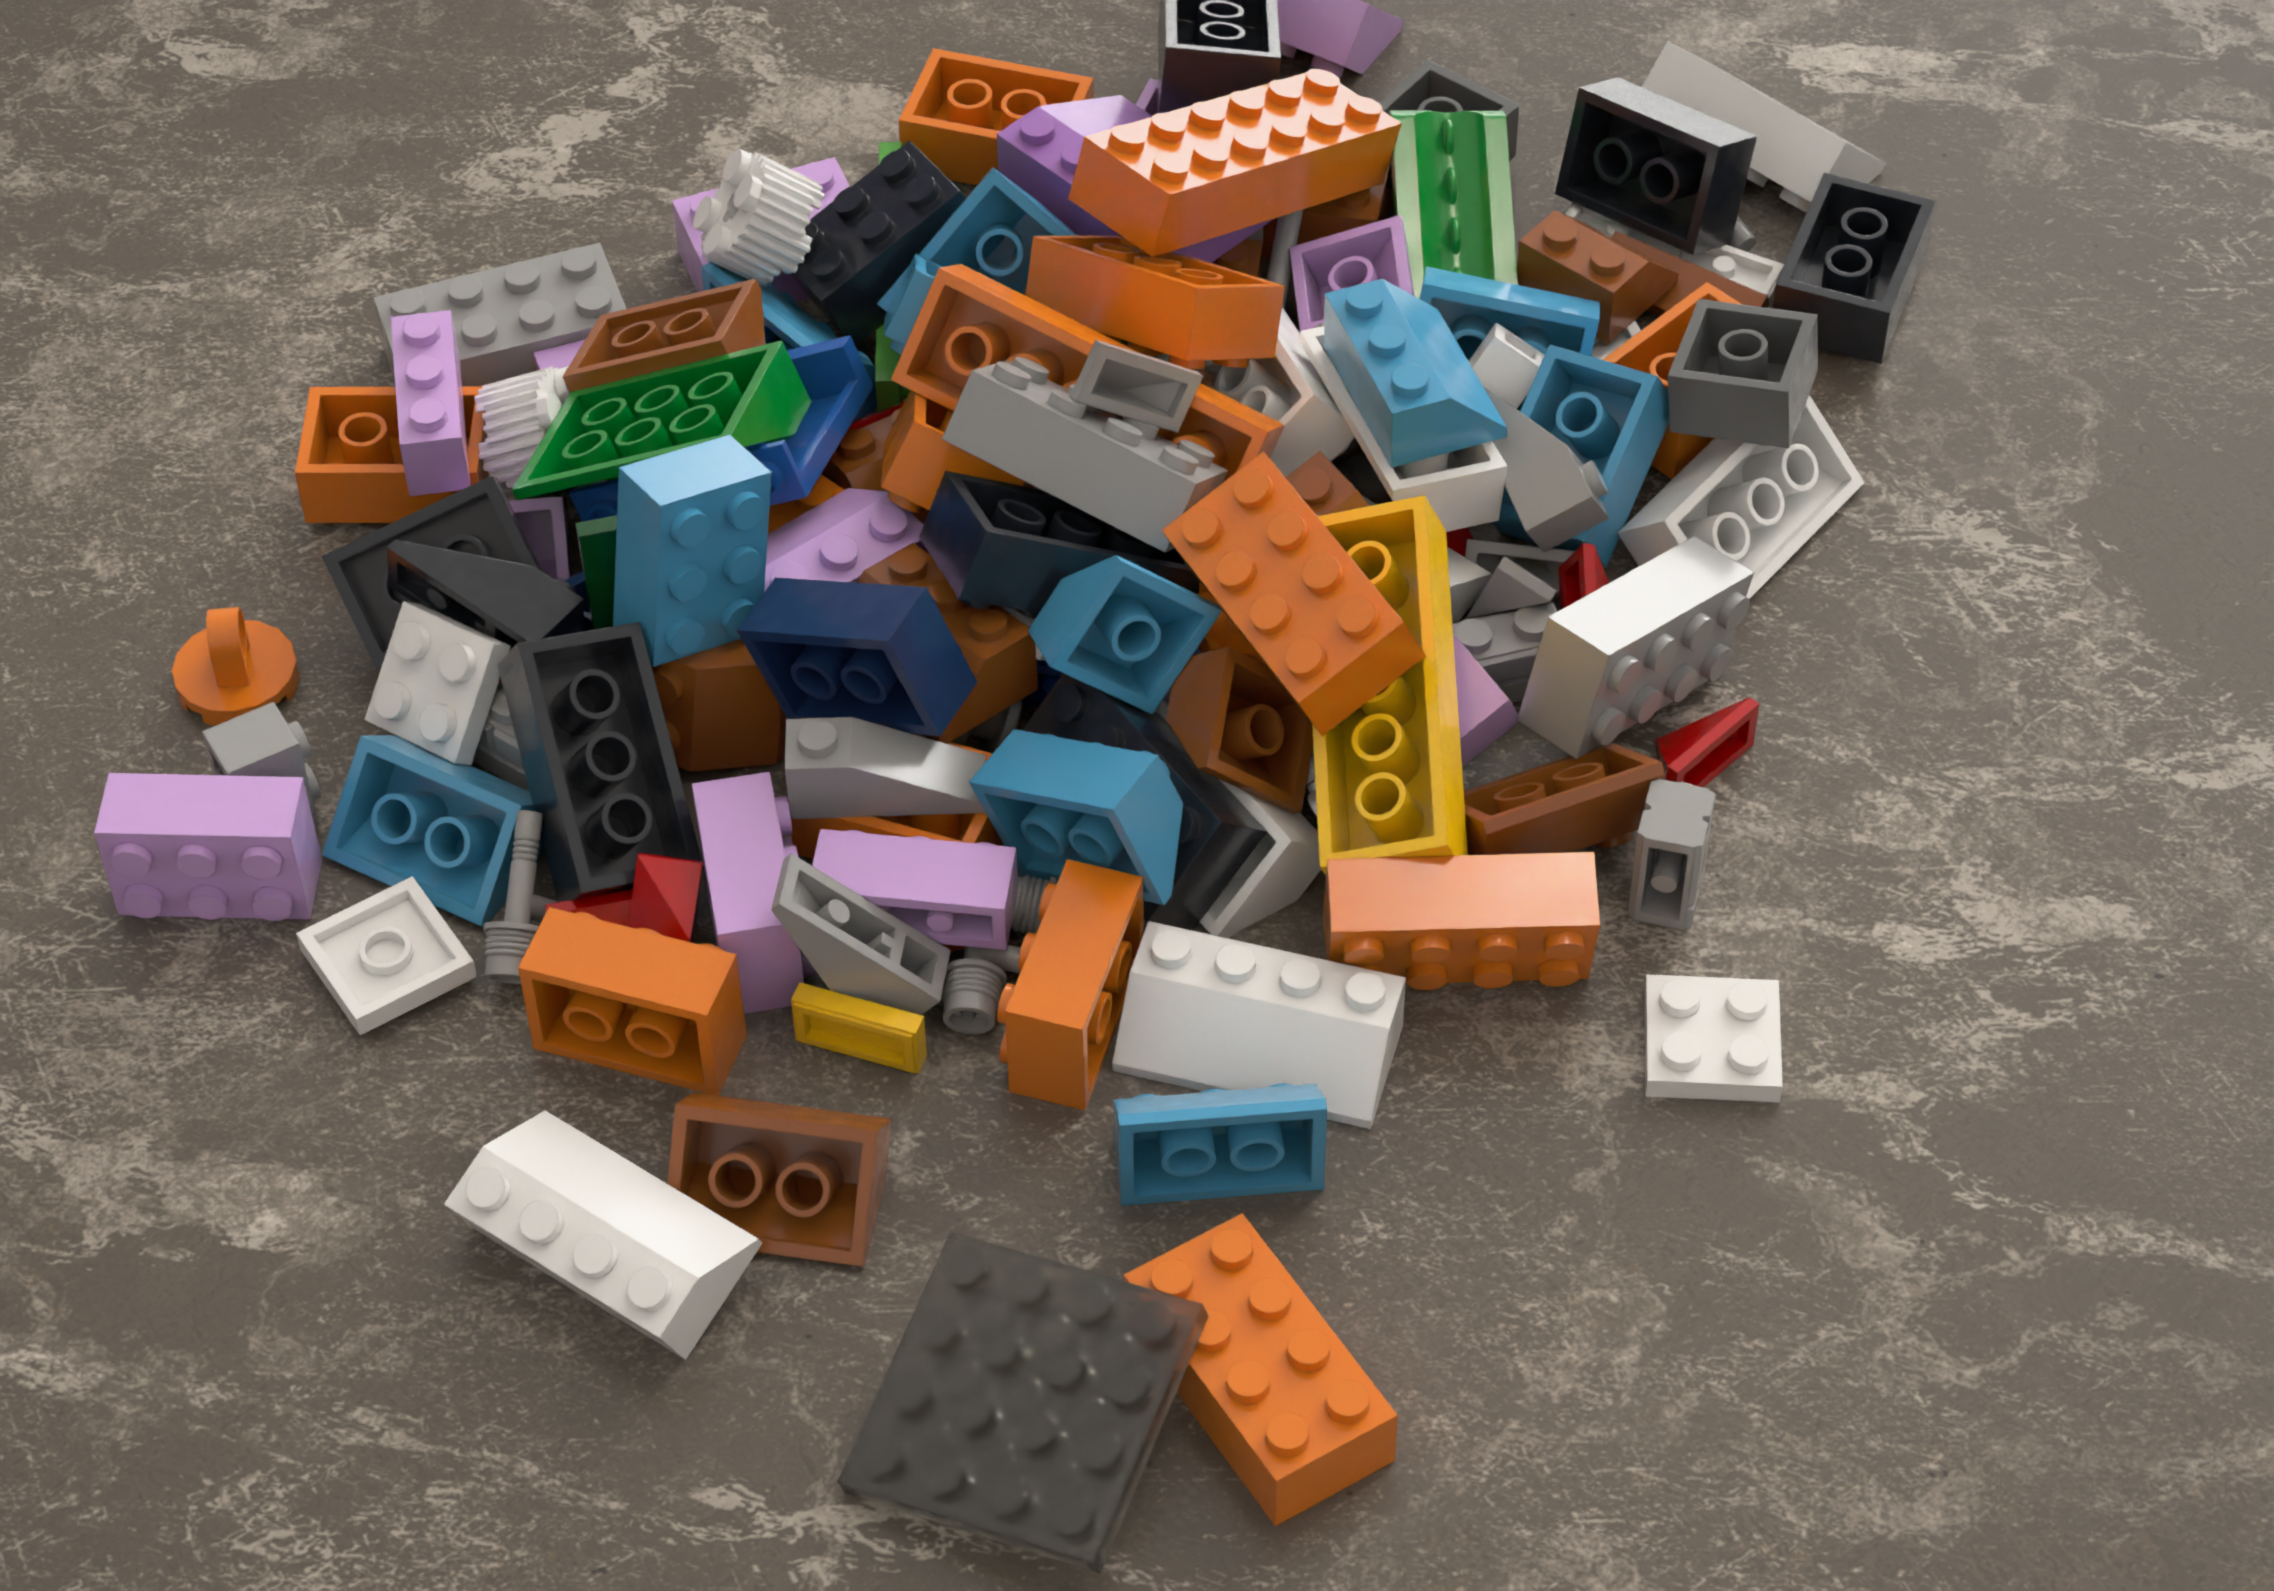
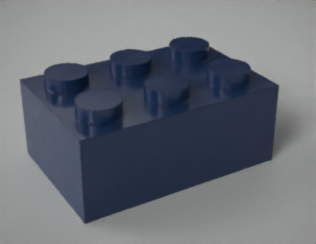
(858, 653)

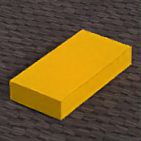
(859, 1028)

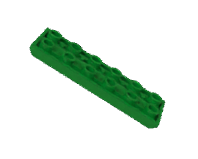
(1455, 193)

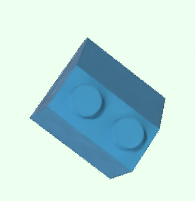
(1122, 630)

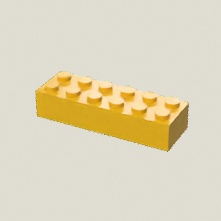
(1395, 765)

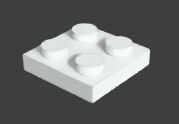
(437, 683)
(386, 955)
(1712, 1038)

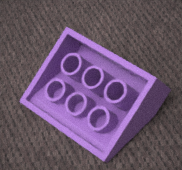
(1044, 150)

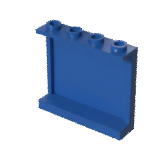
(837, 389)

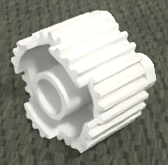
(758, 218)
(517, 419)

